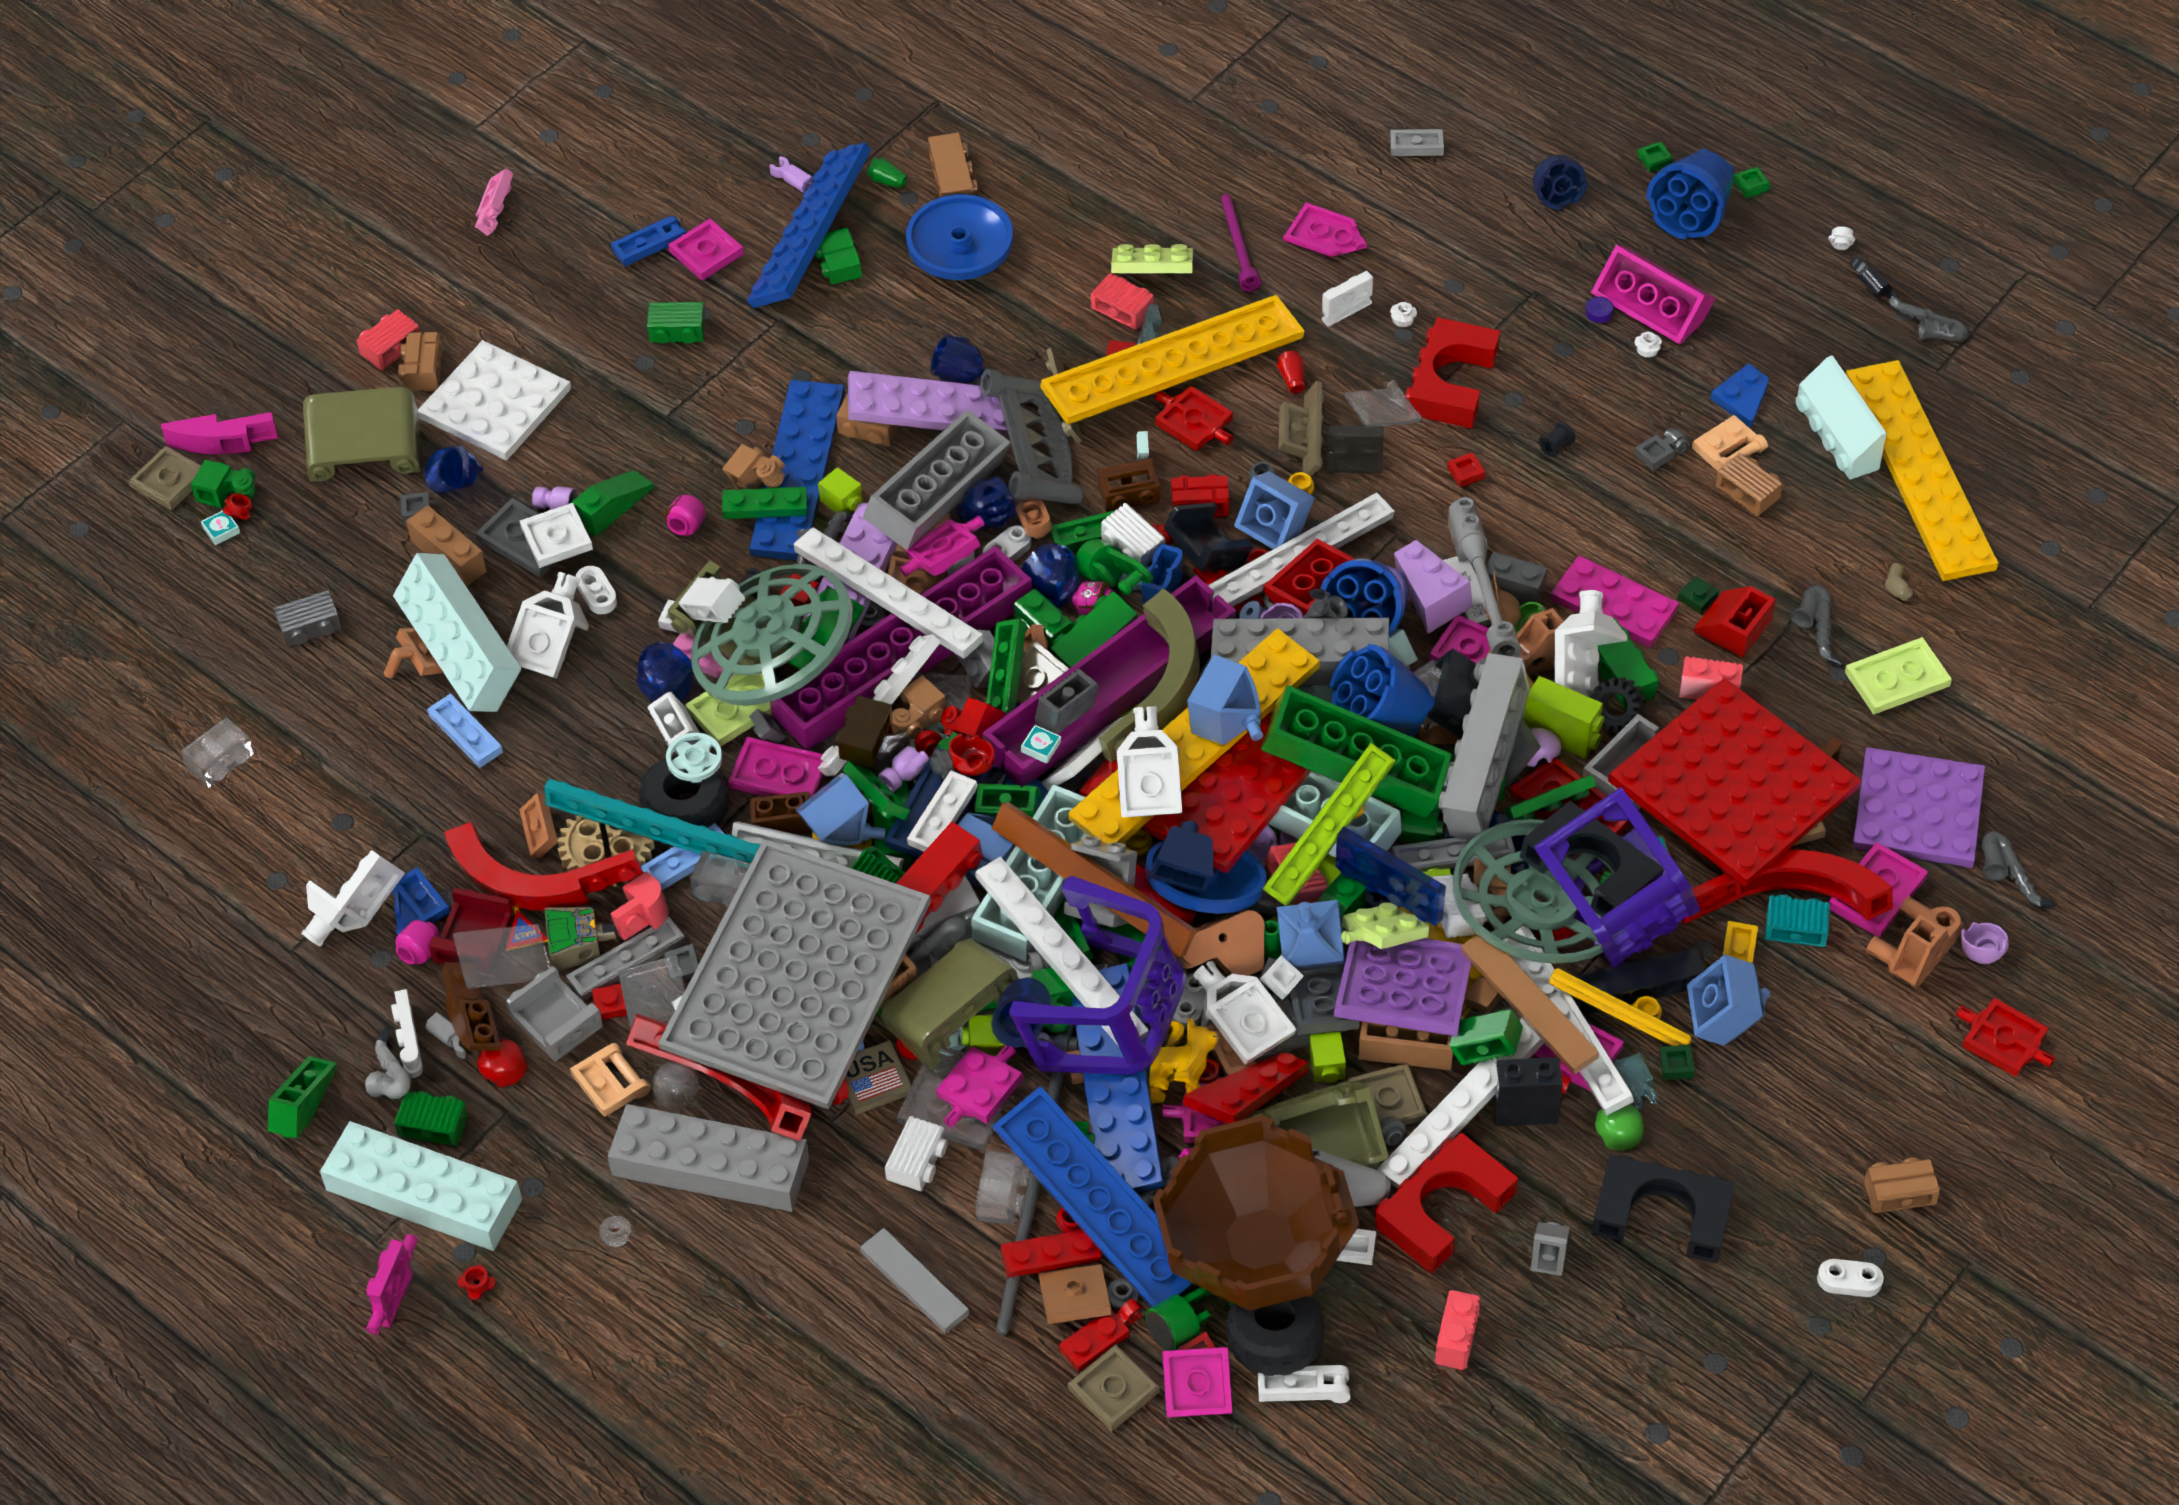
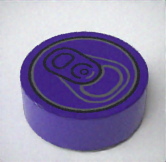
(1599, 309)

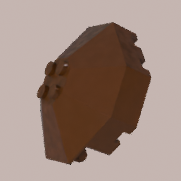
(1254, 1214)

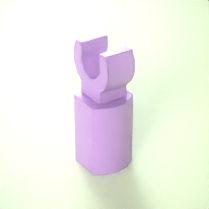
(791, 175)

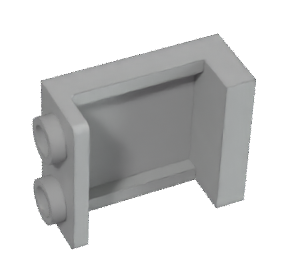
(1115, 859)
(553, 1014)

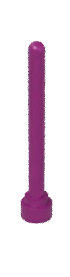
(1248, 277)

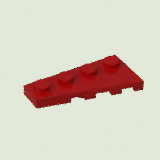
(1248, 1089)

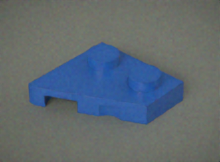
(1742, 393)
(417, 900)

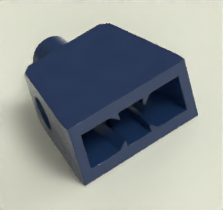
(1185, 858)

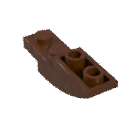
(779, 812)
(469, 1012)

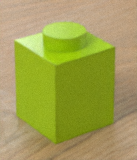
(840, 491)
(980, 1035)
(1327, 1057)

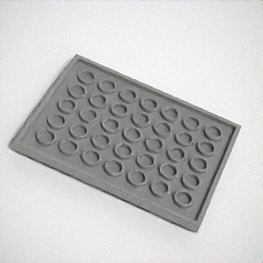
(795, 973)

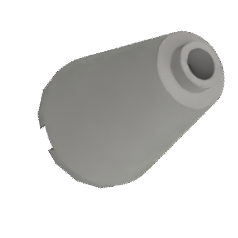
(1364, 1183)

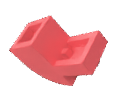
(644, 906)

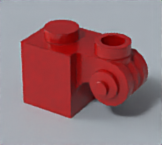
(972, 720)

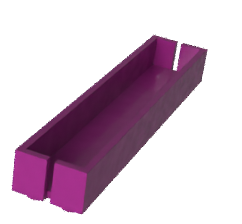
(1125, 671)

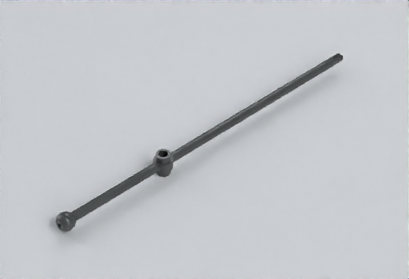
(1066, 1043)

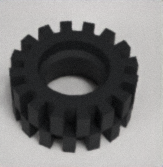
(1629, 692)

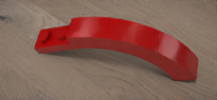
(1803, 871)
(536, 891)
(784, 1112)

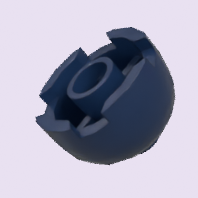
(1559, 181)

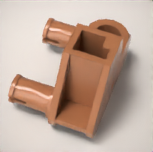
(1538, 641)
(1922, 944)
(1238, 952)

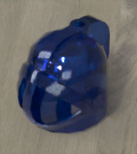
(958, 362)
(988, 502)
(1052, 576)
(664, 670)

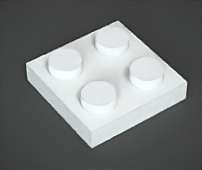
(556, 535)

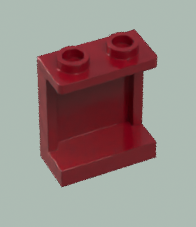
(470, 913)

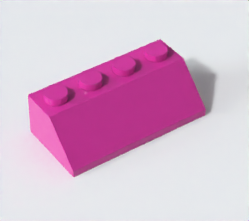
(1652, 294)

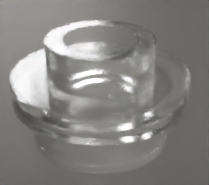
(617, 1238)

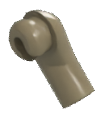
(1896, 585)

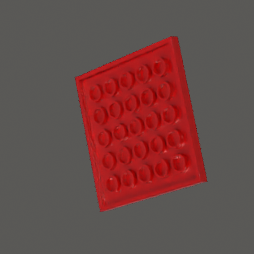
(1734, 781)
(1228, 799)

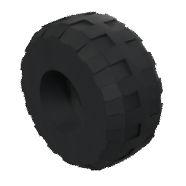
(703, 809)
(1280, 1350)

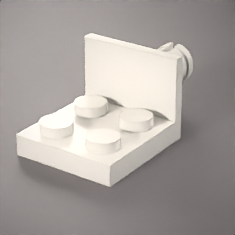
(546, 627)
(1578, 643)
(1148, 769)
(357, 898)
(1242, 1012)

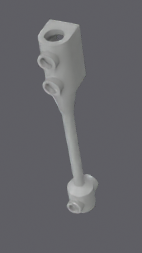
(1471, 545)

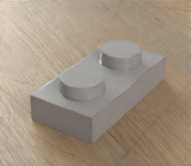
(1416, 142)

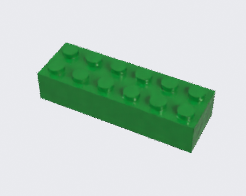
(1333, 739)

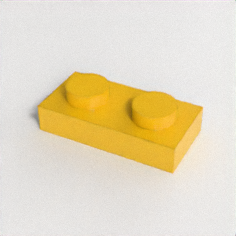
(1740, 941)

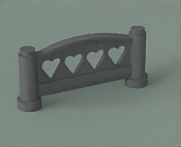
(1030, 480)

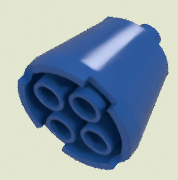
(1691, 194)
(1369, 590)
(1381, 689)

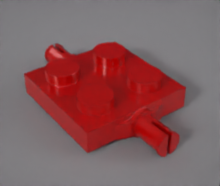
(1193, 418)
(2005, 1037)

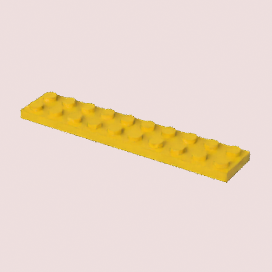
(1171, 359)
(1924, 473)
(1272, 666)

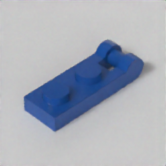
(647, 240)

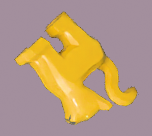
(1182, 1062)

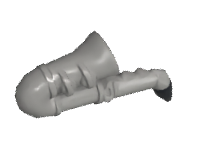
(396, 1080)

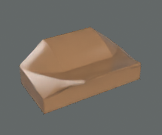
(1507, 604)

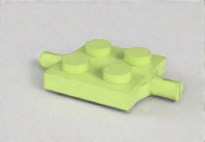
(1383, 926)

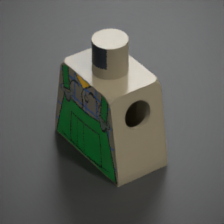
(575, 936)

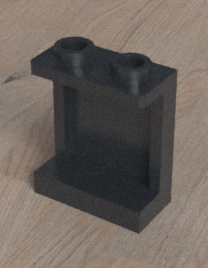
(1203, 539)
(1453, 691)
(1527, 1091)

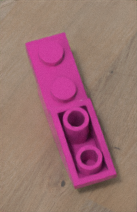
(209, 436)

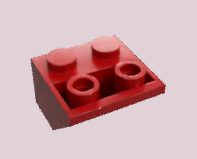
(1737, 619)

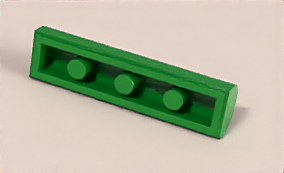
(1006, 664)

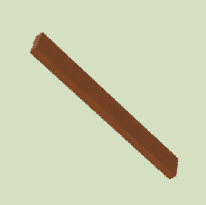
(1059, 857)

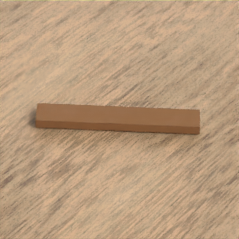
(1531, 1004)

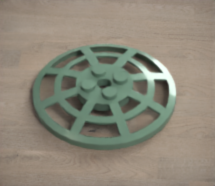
(782, 627)
(1521, 900)

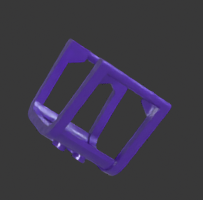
(1643, 914)
(1149, 964)

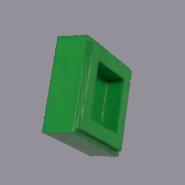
(1655, 156)
(1751, 182)

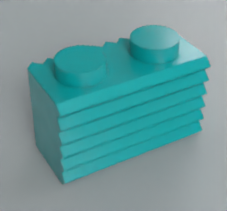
(1797, 920)

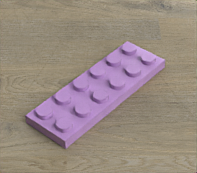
(918, 402)
(870, 545)

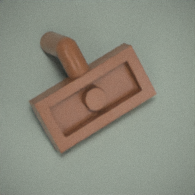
(416, 650)

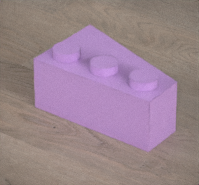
(1433, 585)

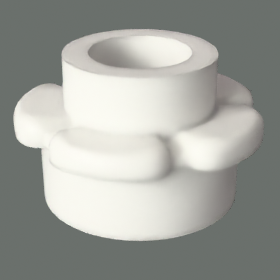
(1841, 238)
(1403, 314)
(1648, 344)

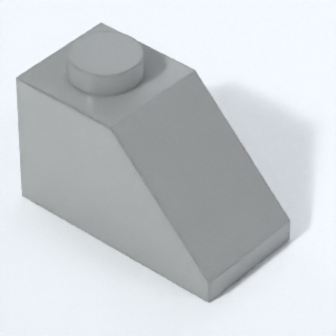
(1549, 1248)

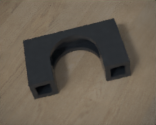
(1631, 867)
(1631, 1180)

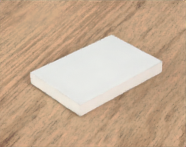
(1078, 760)

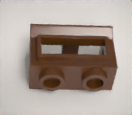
(1131, 493)

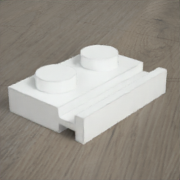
(1347, 298)

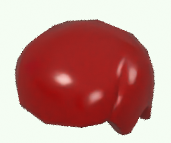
(972, 755)
(503, 1066)

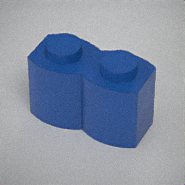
(1166, 571)

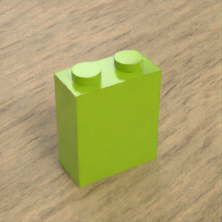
(1567, 714)

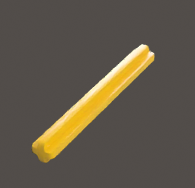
(1618, 1008)

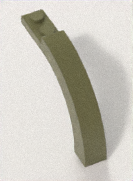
(1181, 675)

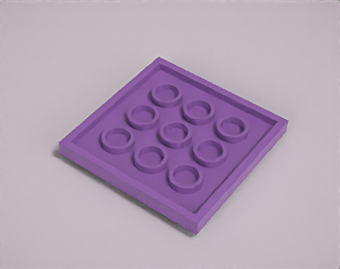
(1919, 806)
(1405, 985)

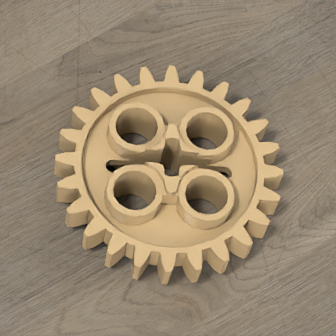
(578, 849)

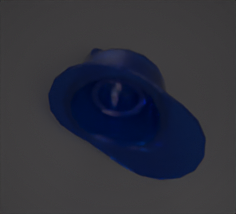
(451, 469)
(1021, 990)

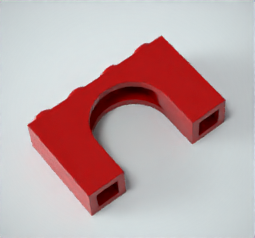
(1450, 343)
(1456, 1165)

